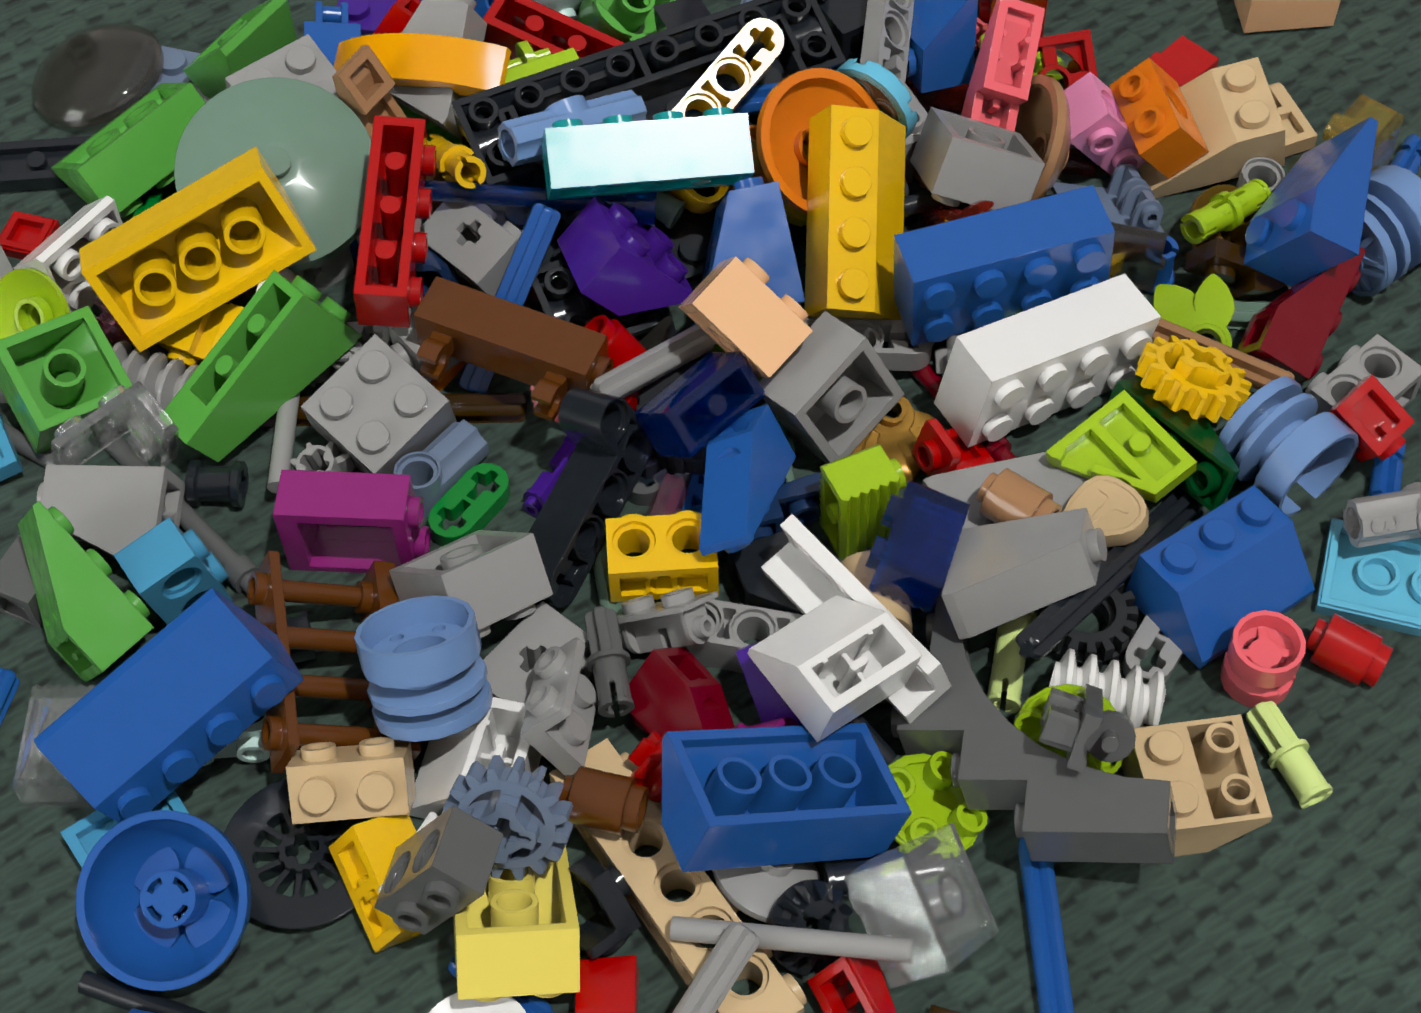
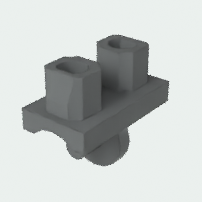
(1082, 725)

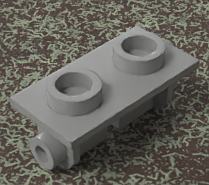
(679, 613)

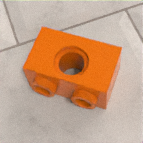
(1158, 118)

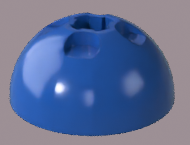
(134, 905)

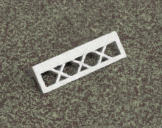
(812, 575)

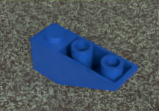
(741, 479)

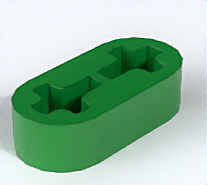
(464, 500)

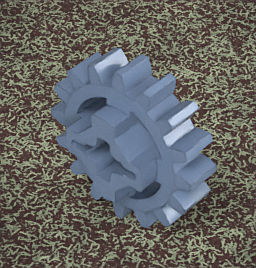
(520, 808)

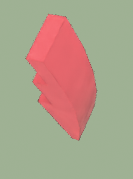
(1004, 64)

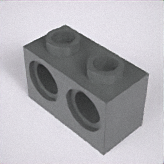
(439, 871)

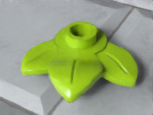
(1201, 312)

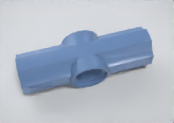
(522, 136)

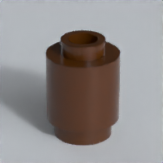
(605, 801)

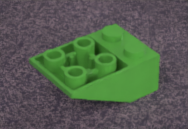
(78, 603)

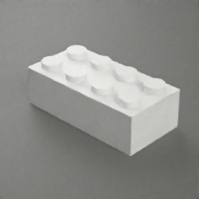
(1045, 360)

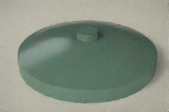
(306, 139)

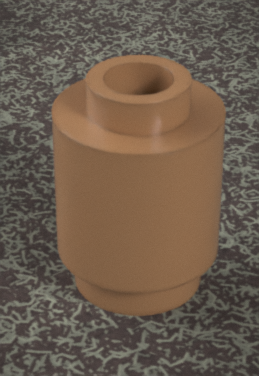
(1013, 498)

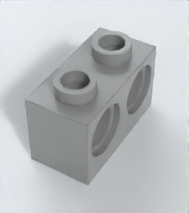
(1377, 357)

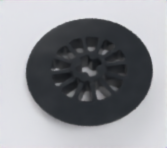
(256, 823)

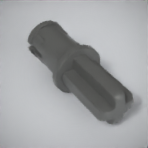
(608, 661)

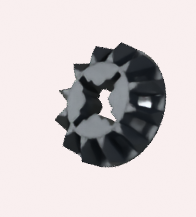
(814, 900)

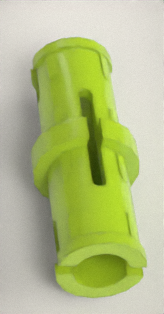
(1224, 211)

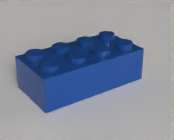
(999, 263)

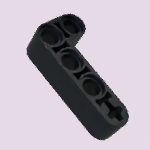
(591, 488)

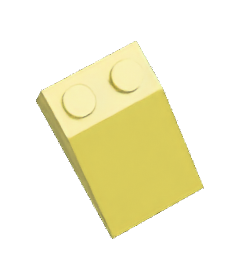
(520, 937)

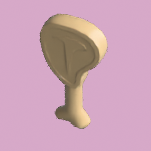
(1113, 508)

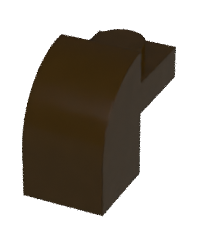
(1227, 262)

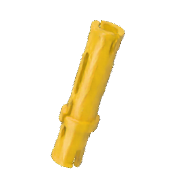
(457, 162)

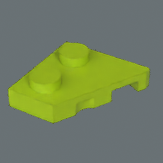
(1126, 445)

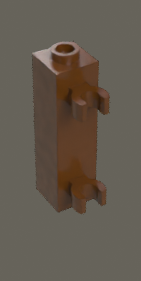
(509, 342)

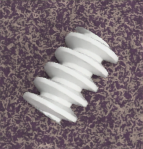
(1129, 696)

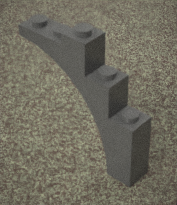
(1000, 768)

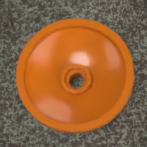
(785, 125)

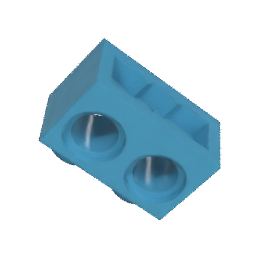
(171, 569)

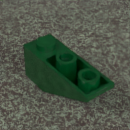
(1215, 466)

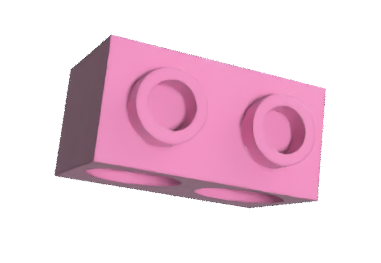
(1099, 125)

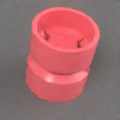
(1262, 658)

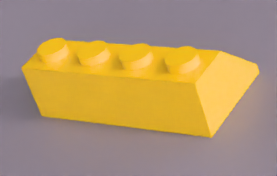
(853, 212)
(196, 250)

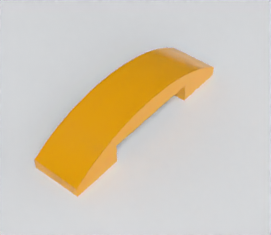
(434, 60)

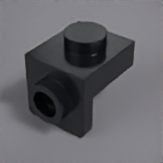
(613, 917)

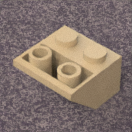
(1210, 777)

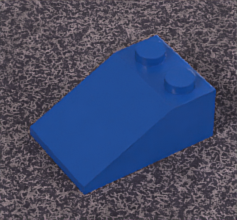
(1315, 210)

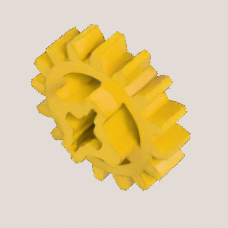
(1193, 378)

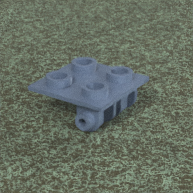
(1126, 199)

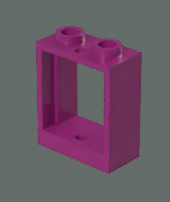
(352, 499)

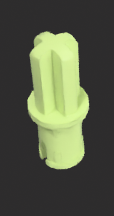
(1288, 754)

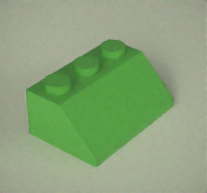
(132, 149)

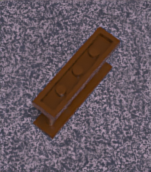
(268, 592)

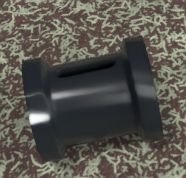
(216, 483)

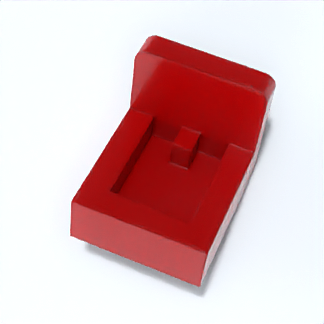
(944, 451)

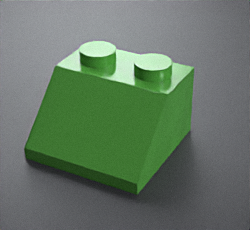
(243, 43)
(57, 373)

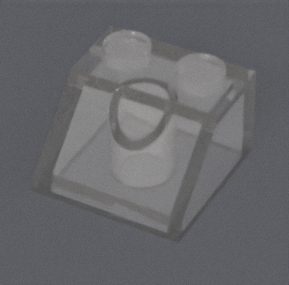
(926, 895)

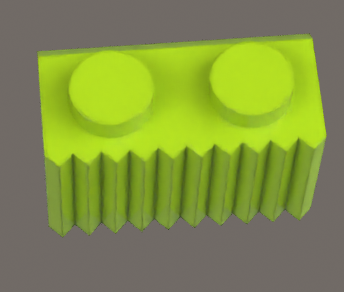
(855, 498)

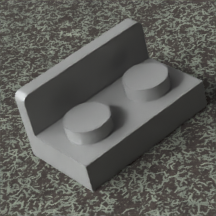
(560, 707)

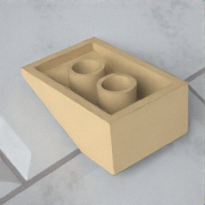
(1236, 122)

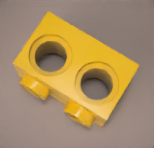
(662, 564)

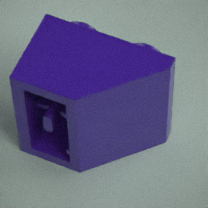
(622, 261)

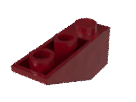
(1298, 322)
(677, 694)

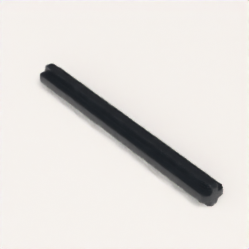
(1066, 614)

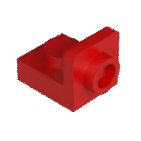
(1374, 418)

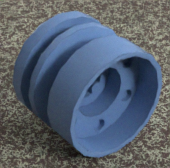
(1390, 229)
(1285, 442)
(424, 668)

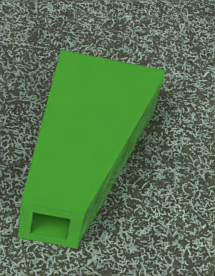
(260, 363)

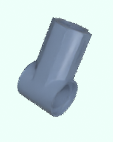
(443, 462)

